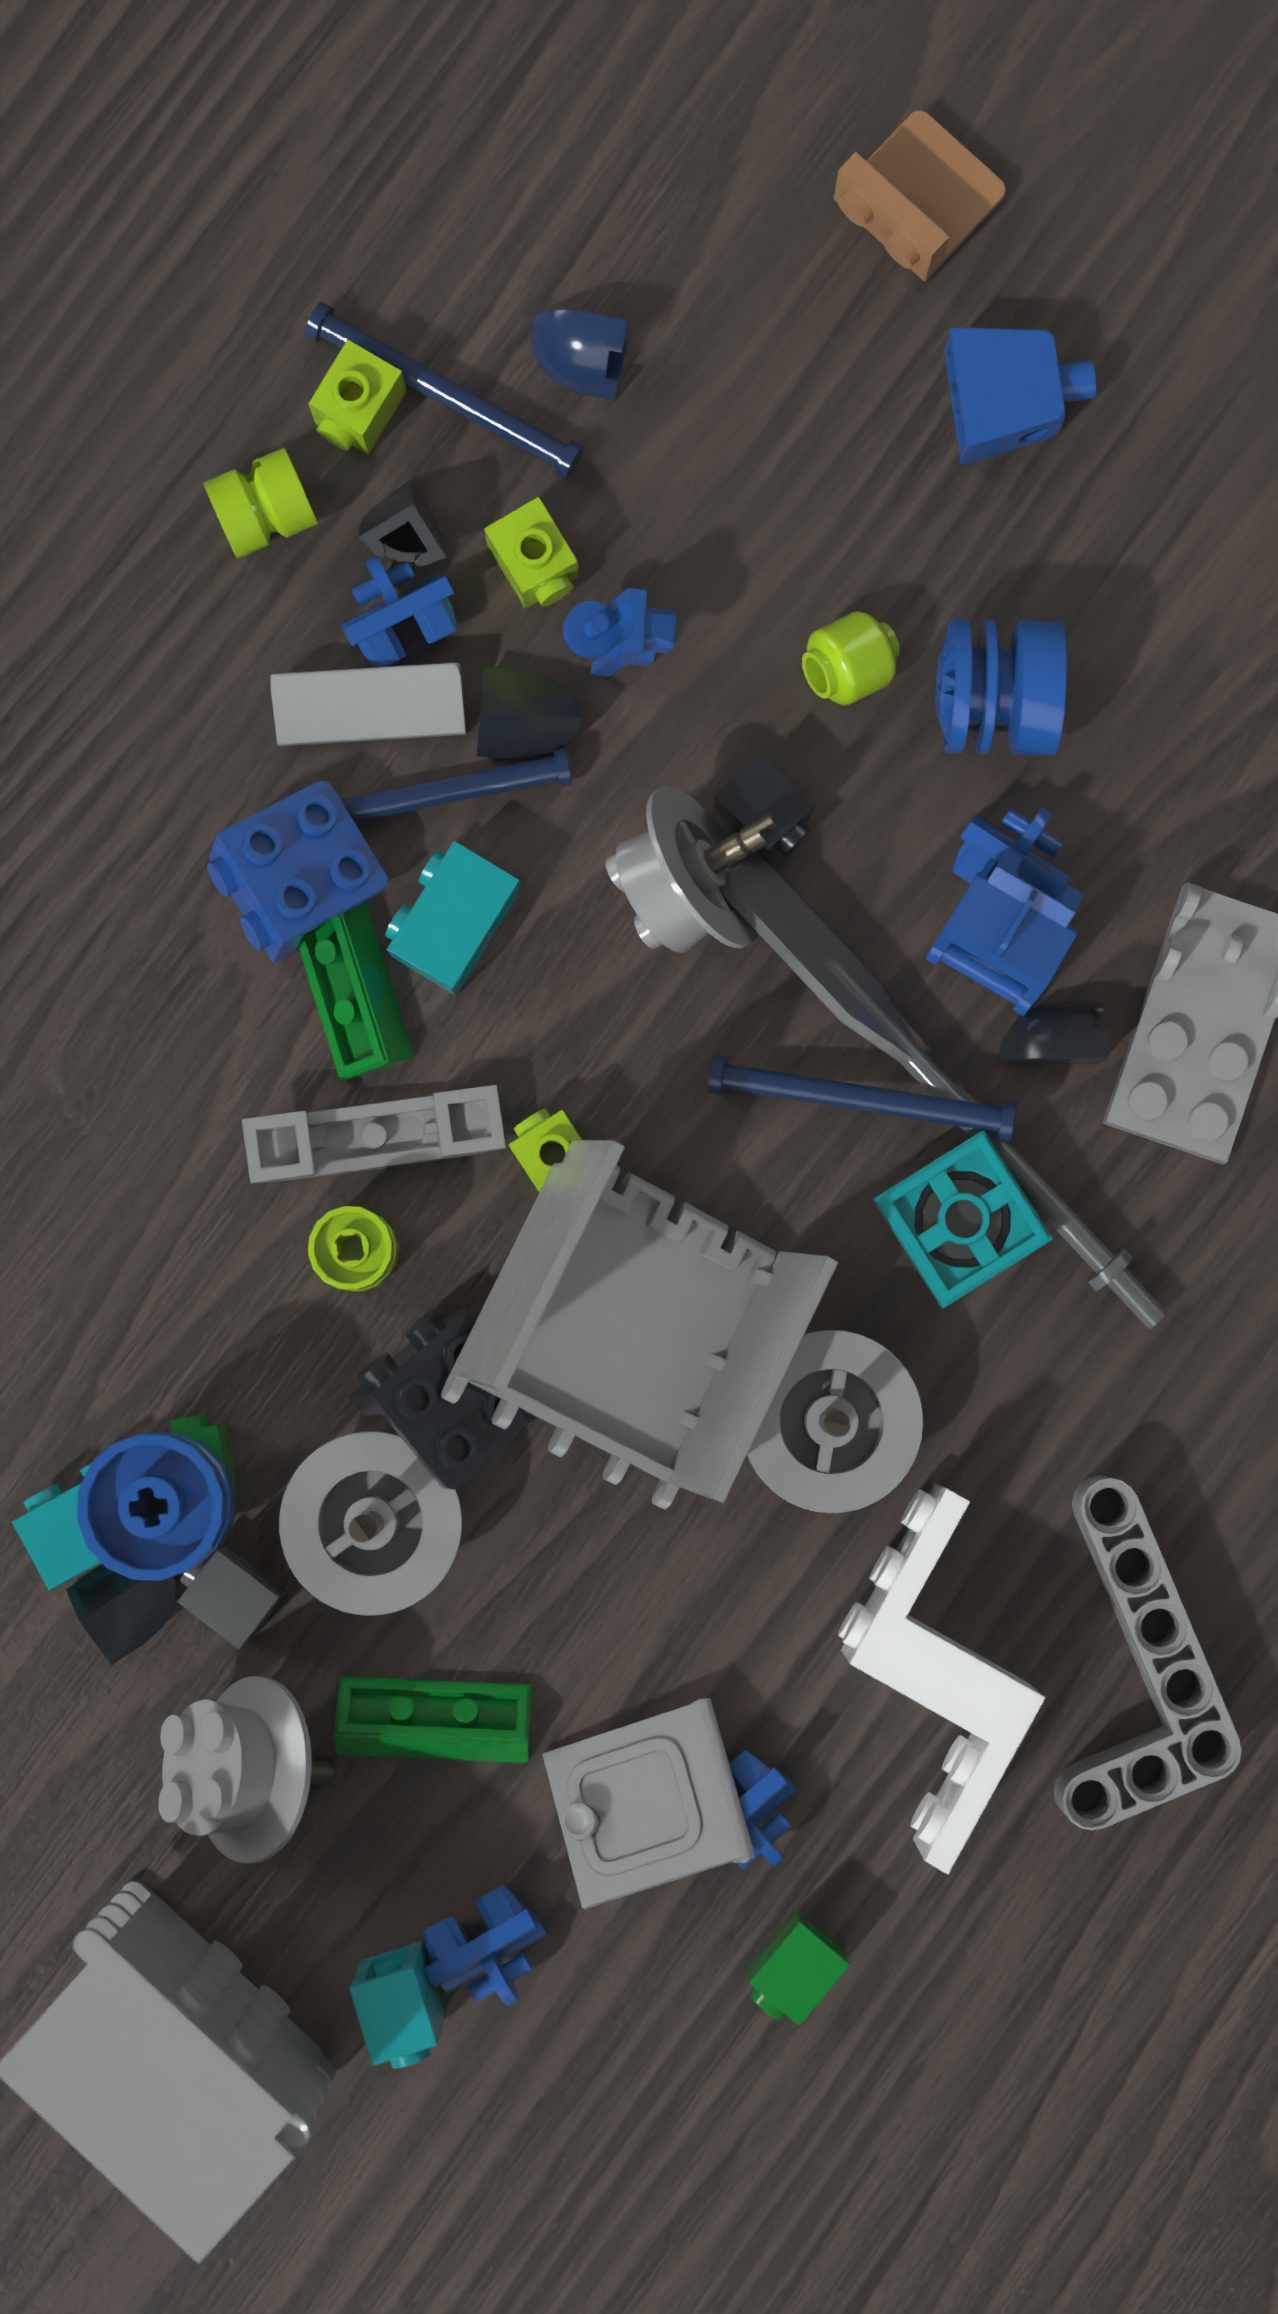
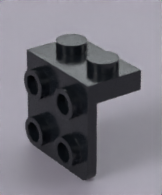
(407, 1391)

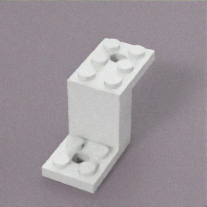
(939, 1676)

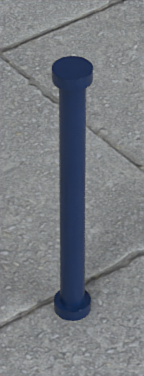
(450, 394)
(461, 787)
(862, 1097)

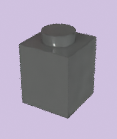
(230, 1596)

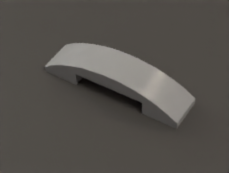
(373, 1135)

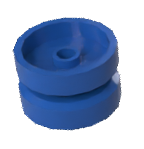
(117, 1511)

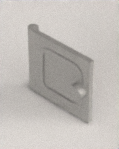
(659, 1799)

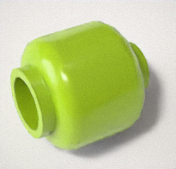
(850, 658)

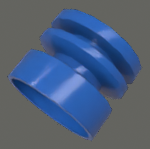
(1003, 686)

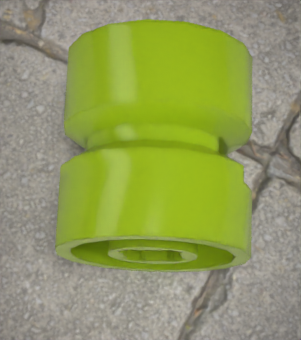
(260, 503)
(353, 1249)

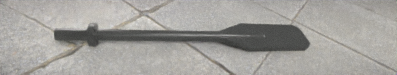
(867, 1009)

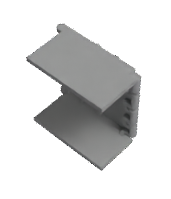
(639, 1327)
(171, 2070)

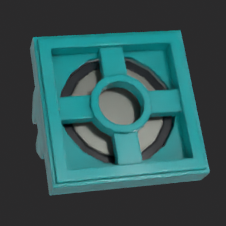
(962, 1219)

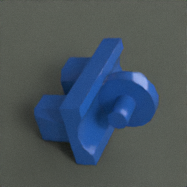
(424, 601)
(619, 632)
(986, 844)
(762, 1794)
(458, 1960)

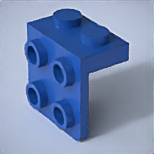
(294, 868)

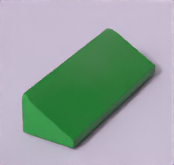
(354, 995)
(433, 1719)

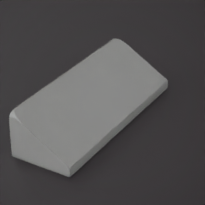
(368, 704)

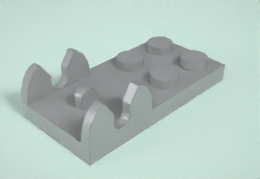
(1201, 1026)

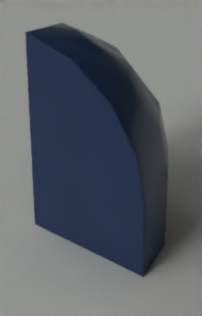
(581, 350)

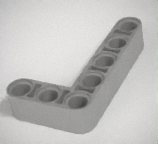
(1156, 1664)

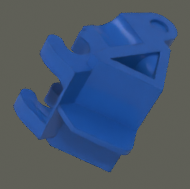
(1008, 934)

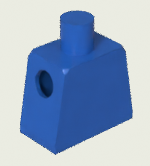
(1009, 389)

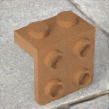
(918, 193)

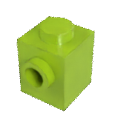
(356, 398)
(533, 554)
(542, 1143)

